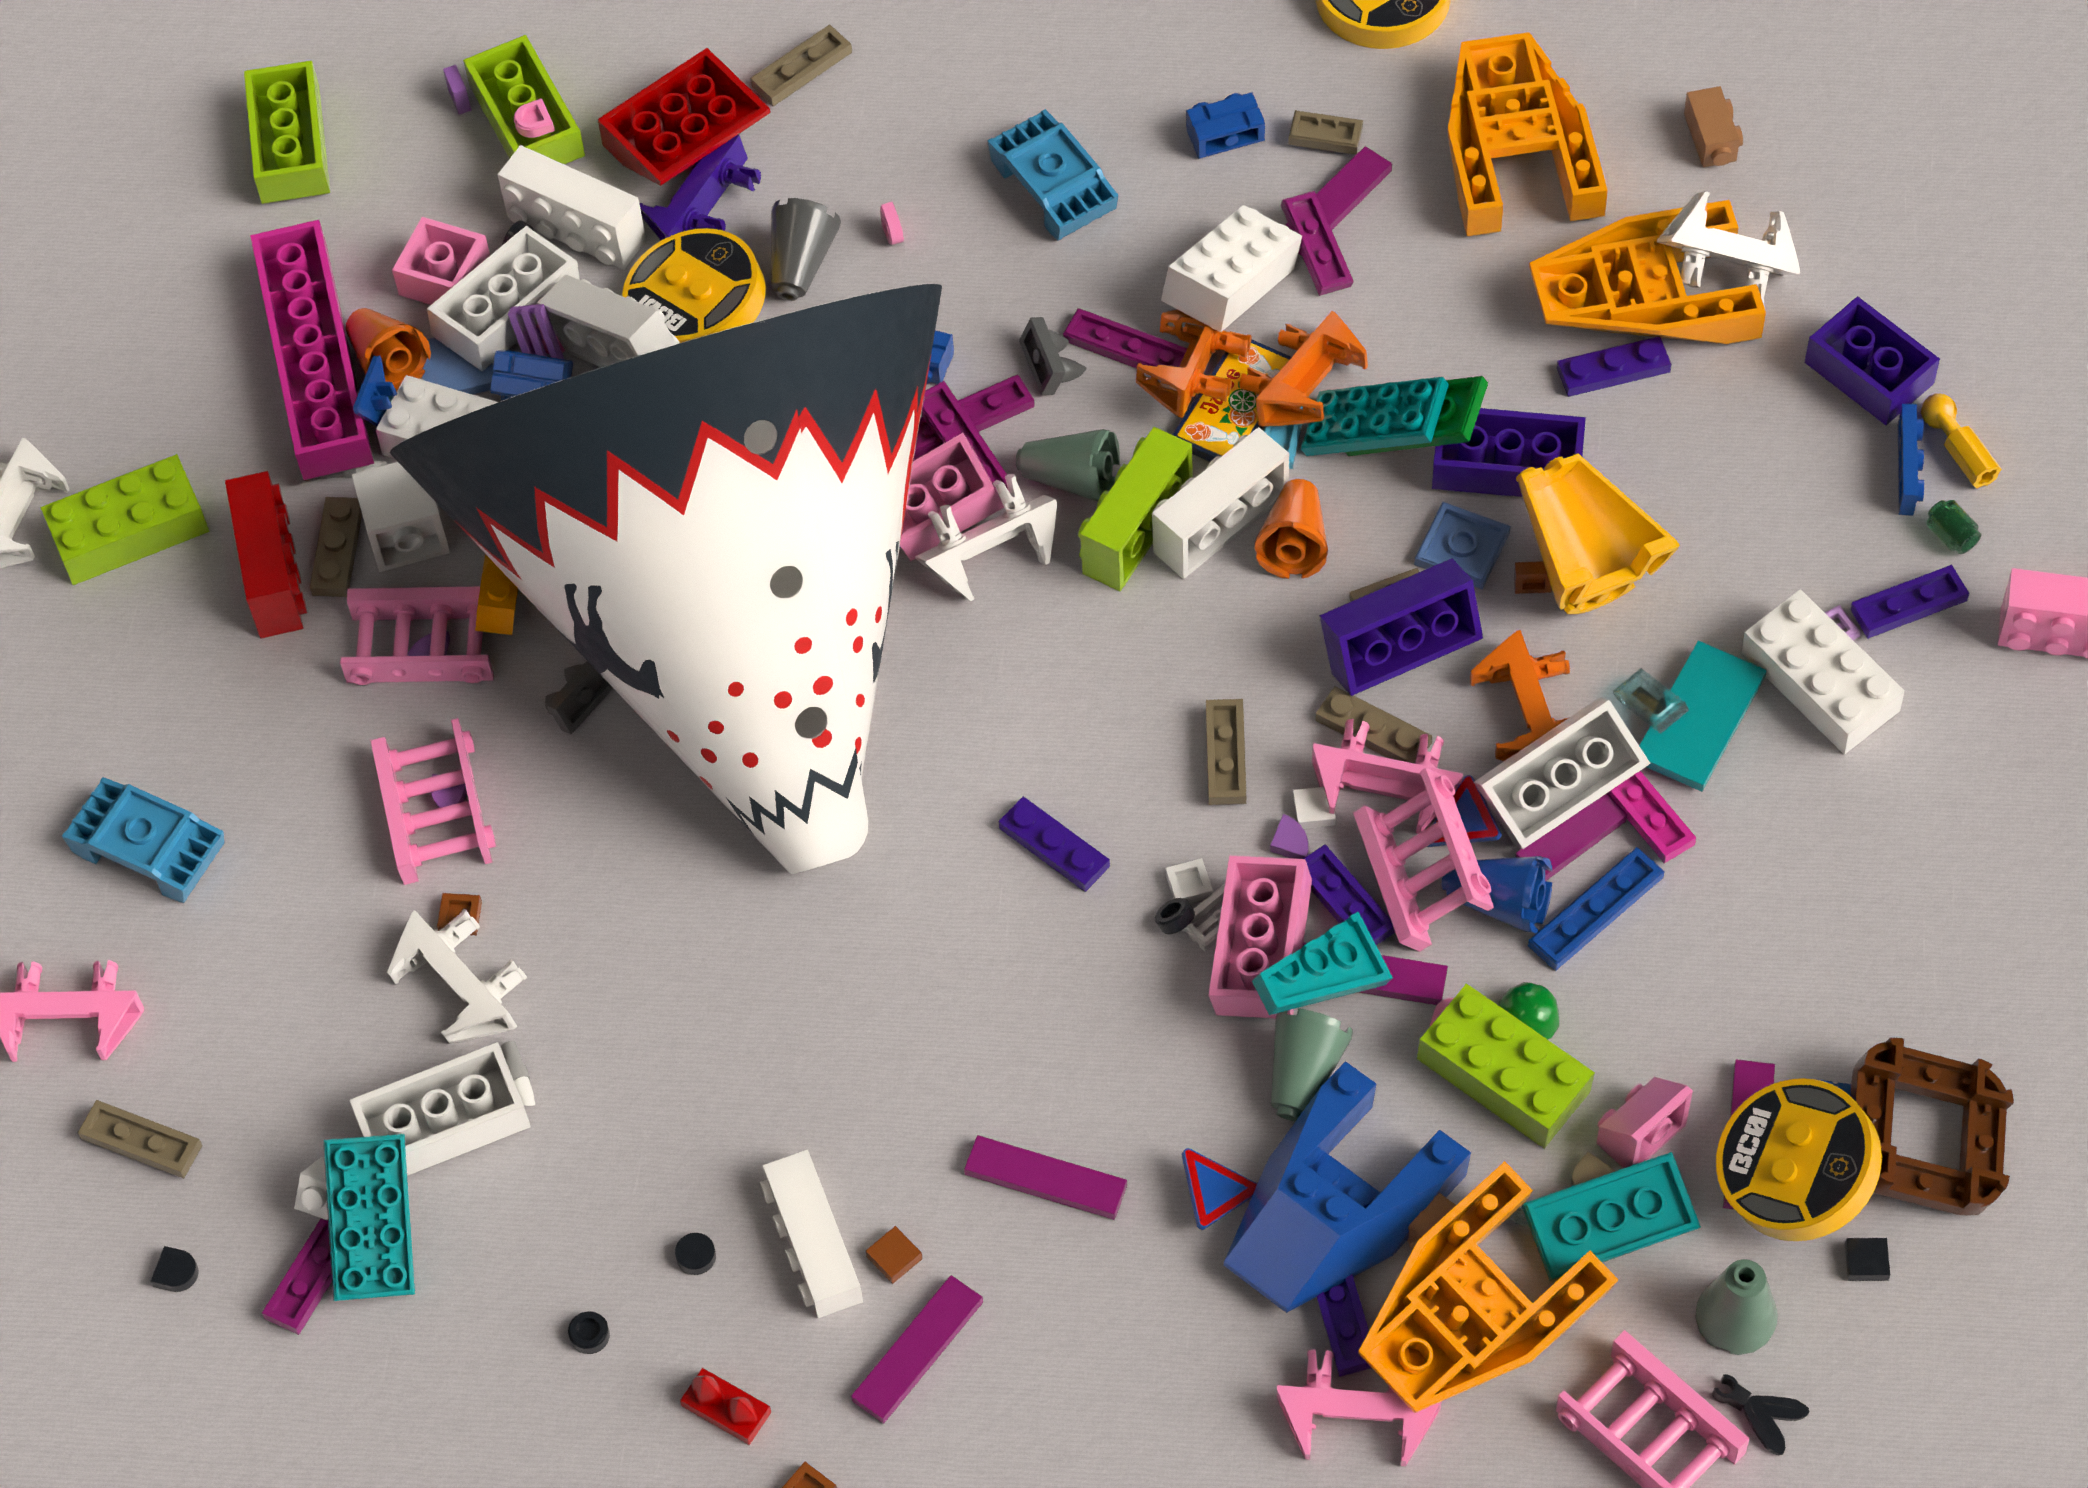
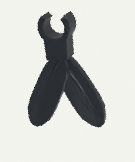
(1761, 1412)

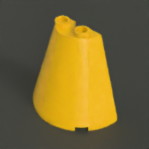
(1590, 534)

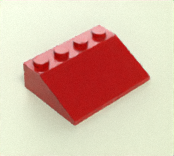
(680, 118)

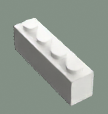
(812, 1234)

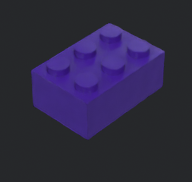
(1871, 360)

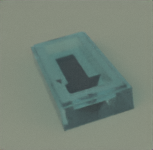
(1650, 700)

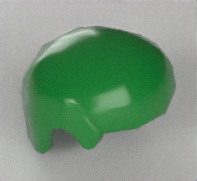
(1533, 1006)

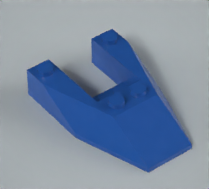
(1319, 1219)

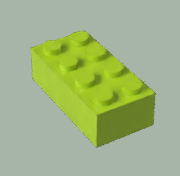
(515, 76)
(286, 132)
(125, 519)
(1122, 524)
(1505, 1065)

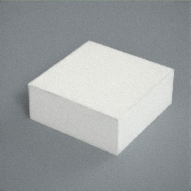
(1312, 808)
(1189, 881)

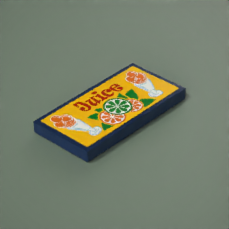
(1215, 424)

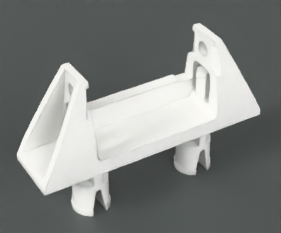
(1760, 257)
(18, 482)
(1034, 517)
(485, 1010)

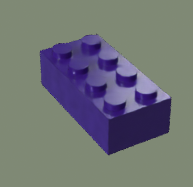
(1504, 447)
(1401, 626)

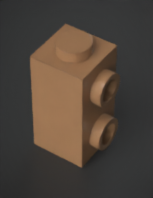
(1712, 126)

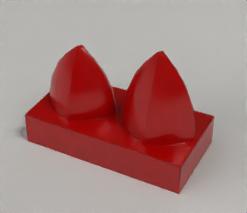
(725, 1406)

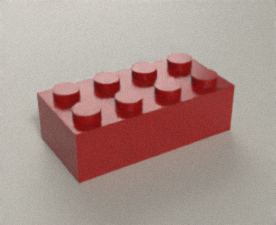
(266, 554)

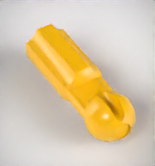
(1961, 442)

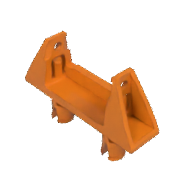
(1316, 353)
(1189, 377)
(1514, 664)

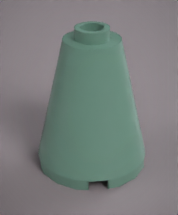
(1072, 462)
(1304, 1058)
(1738, 1309)

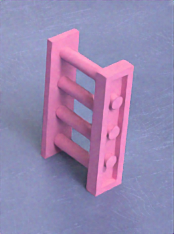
(404, 606)
(397, 792)
(1389, 860)
(1660, 1387)

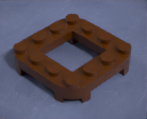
(1982, 1135)

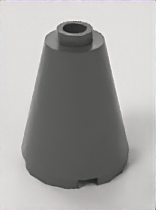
(799, 244)

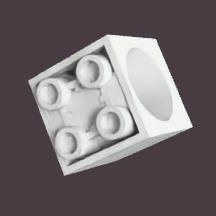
(399, 517)

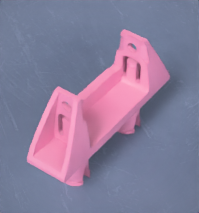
(1377, 774)
(116, 1009)
(1321, 1399)

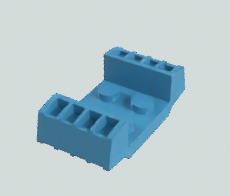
(1054, 172)
(145, 837)

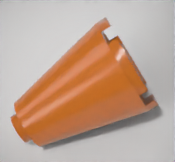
(399, 344)
(1293, 533)

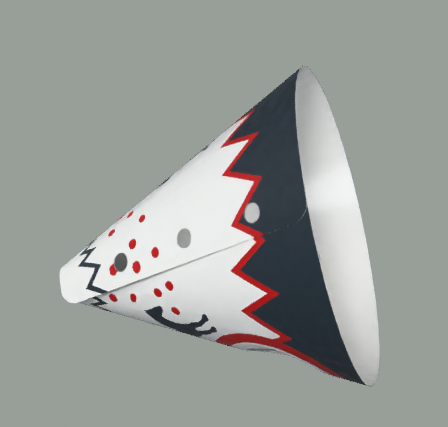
(719, 541)

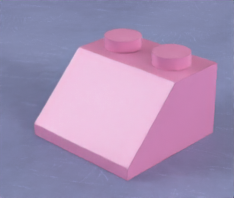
(1645, 1121)

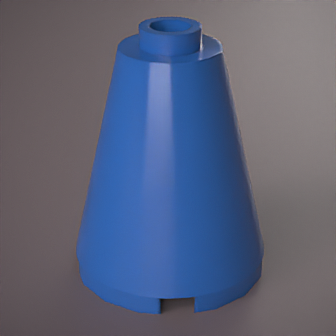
(1517, 890)

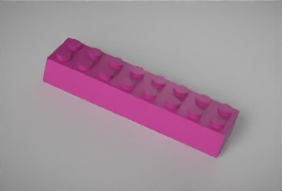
(311, 349)

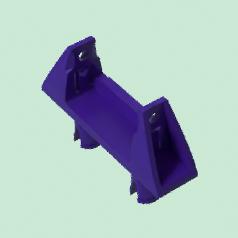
(702, 191)

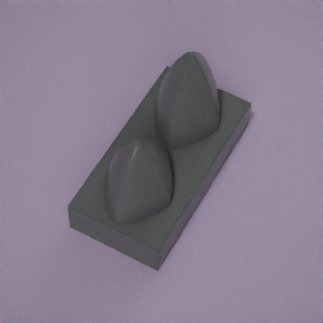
(1042, 350)
(578, 697)

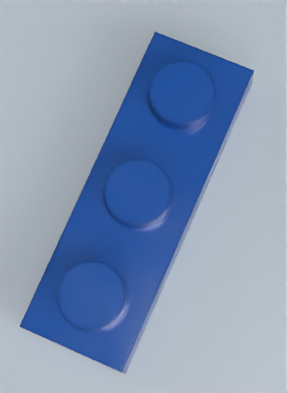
(1909, 460)

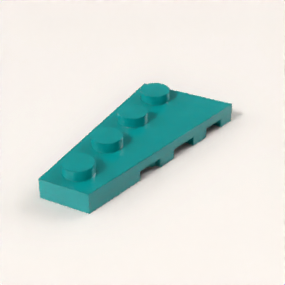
(1324, 969)

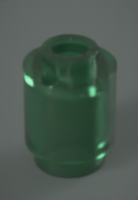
(1953, 526)

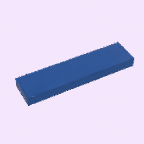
(1596, 909)

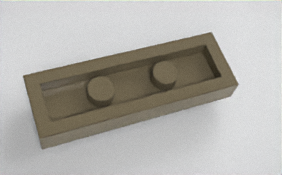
(801, 65)
(336, 547)
(1386, 732)
(1225, 752)
(140, 1139)

